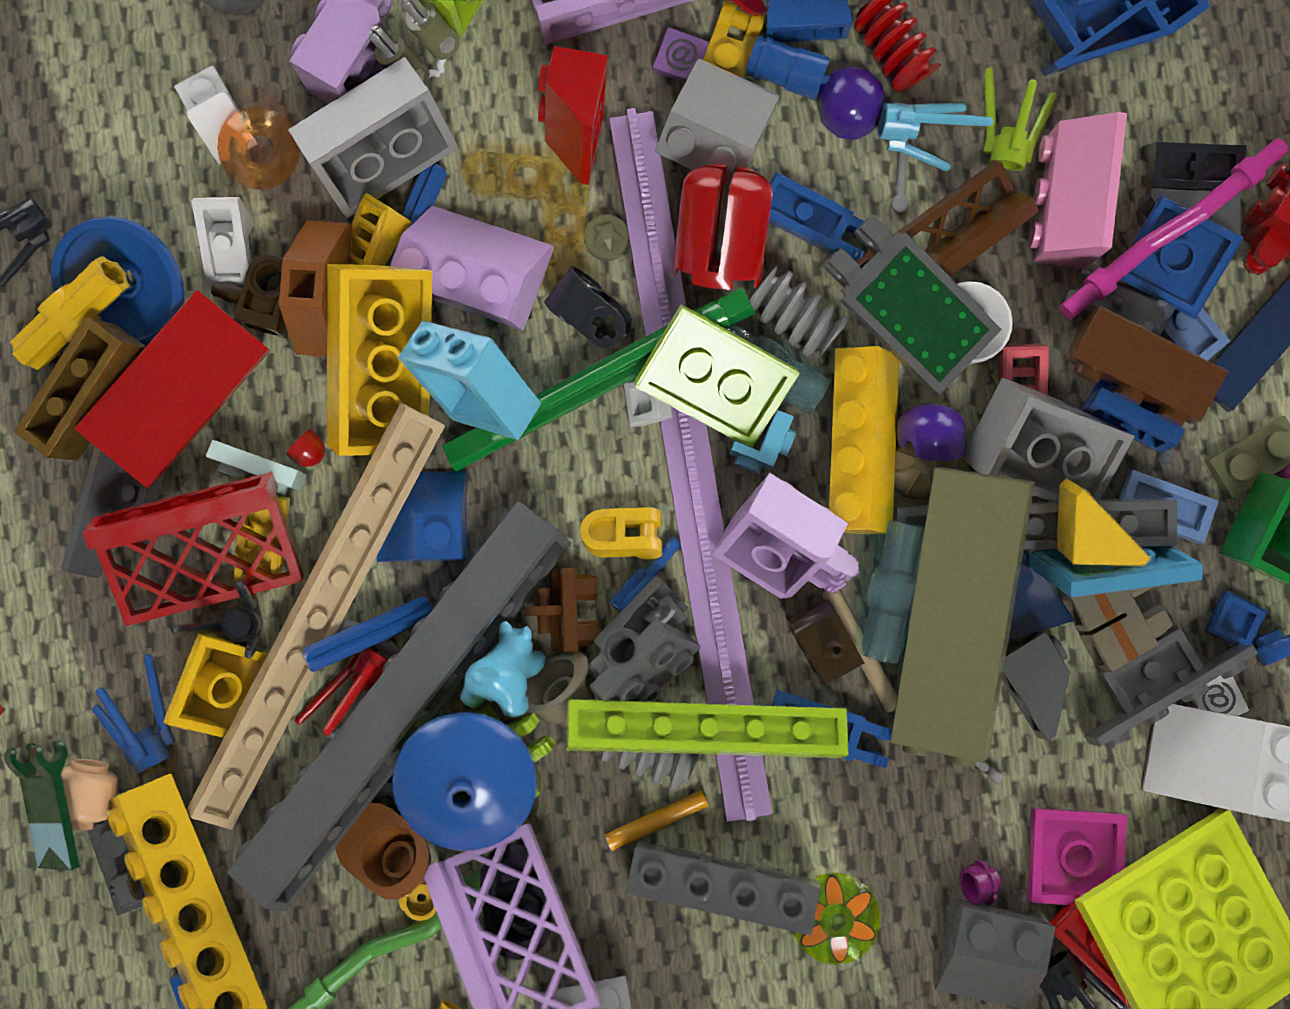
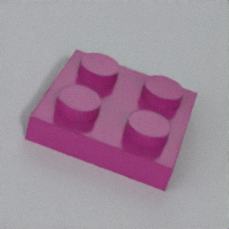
(1073, 852)

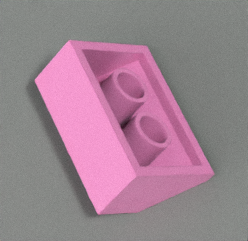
(1078, 190)

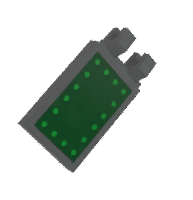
(912, 306)

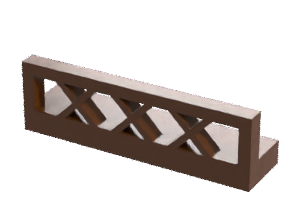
(977, 230)

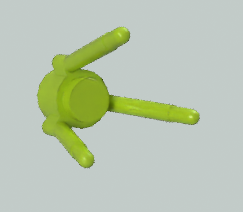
(1012, 144)

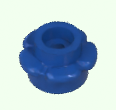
(1272, 647)

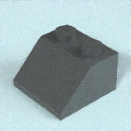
(994, 954)

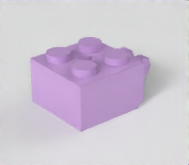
(337, 47)
(785, 541)

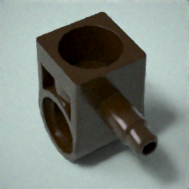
(255, 305)
(825, 642)

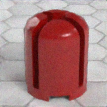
(701, 226)

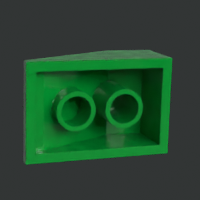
(1262, 530)

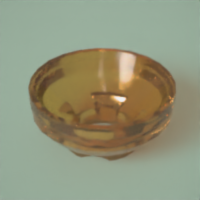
(233, 144)

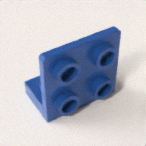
(1136, 419)

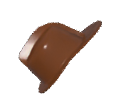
(384, 853)

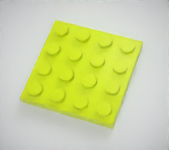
(1193, 924)

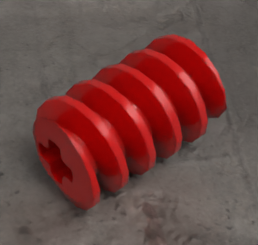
(895, 44)

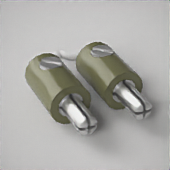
(431, 31)

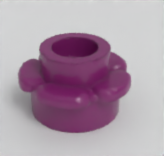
(980, 883)

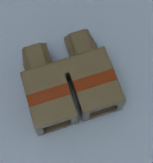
(1120, 637)

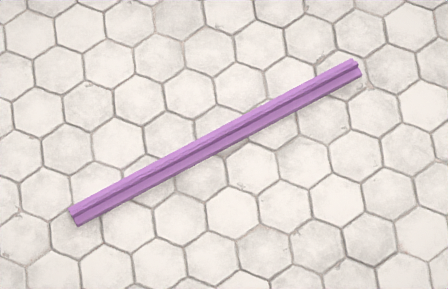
(688, 461)

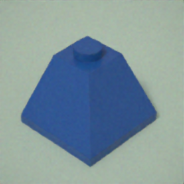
(431, 521)

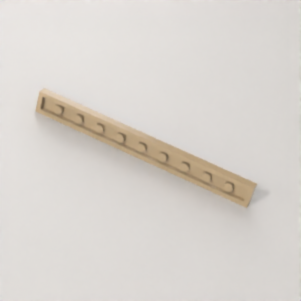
(315, 616)

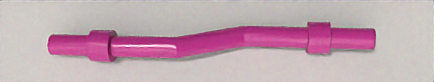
(1243, 176)

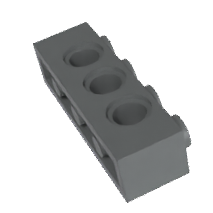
(724, 887)

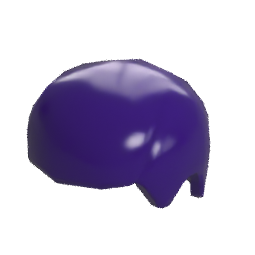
(851, 102)
(934, 431)

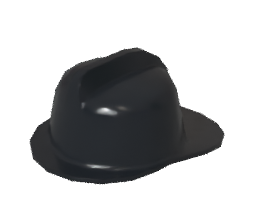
(503, 888)

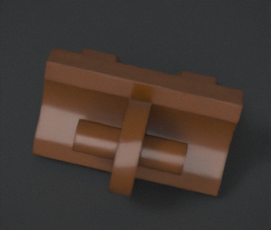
(558, 610)

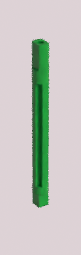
(589, 384)

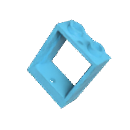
(470, 379)

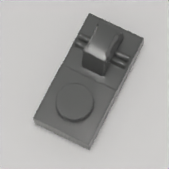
(652, 603)
(110, 853)

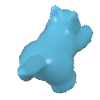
(504, 672)

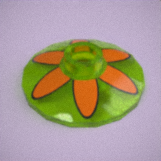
(861, 910)

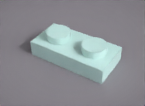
(238, 462)

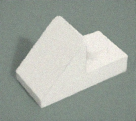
(208, 106)
(223, 238)

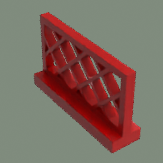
(174, 517)

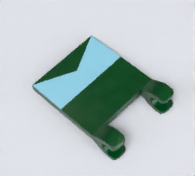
(46, 806)

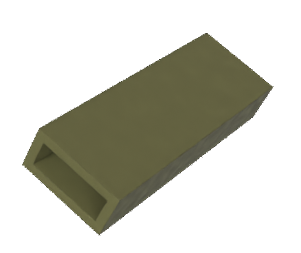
(962, 614)

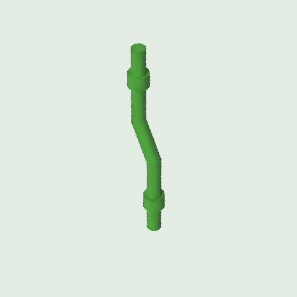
(322, 990)

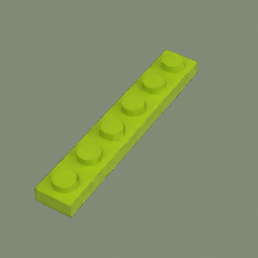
(706, 729)

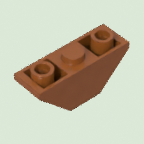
(305, 283)

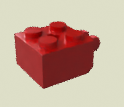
(1269, 225)

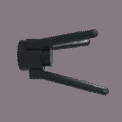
(24, 222)
(238, 623)
(1066, 978)

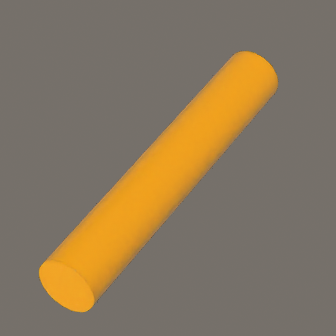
(656, 820)

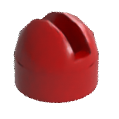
(307, 449)

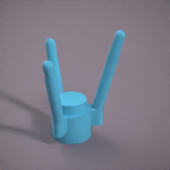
(902, 122)

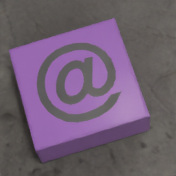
(679, 55)

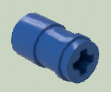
(789, 67)

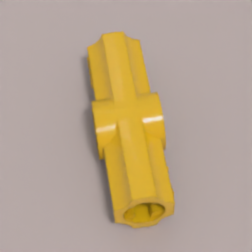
(66, 310)

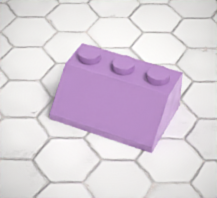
(476, 265)

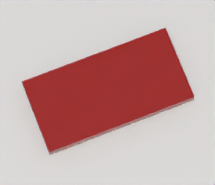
(172, 389)

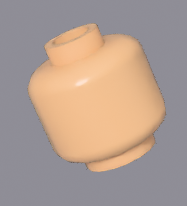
(88, 791)

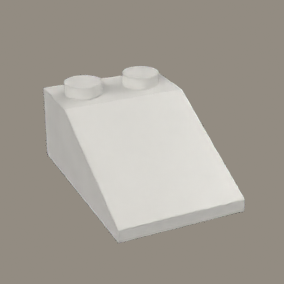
(1220, 762)

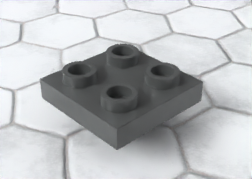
(658, 656)

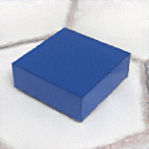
(1235, 620)

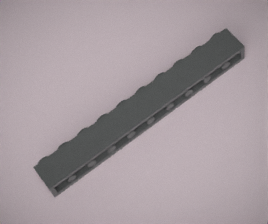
(406, 696)

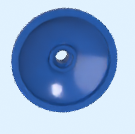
(159, 283)
(472, 756)

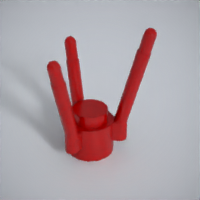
(366, 669)

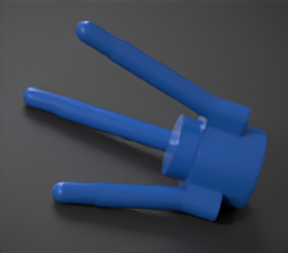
(144, 747)

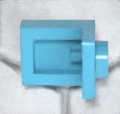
(777, 440)

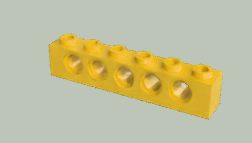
(197, 888)

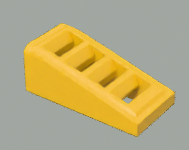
(375, 231)

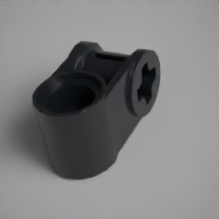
(585, 305)

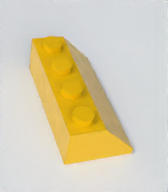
(368, 325)

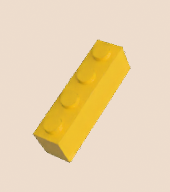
(864, 438)

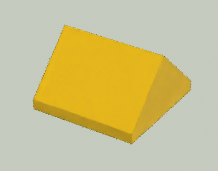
(1090, 534)
(213, 685)

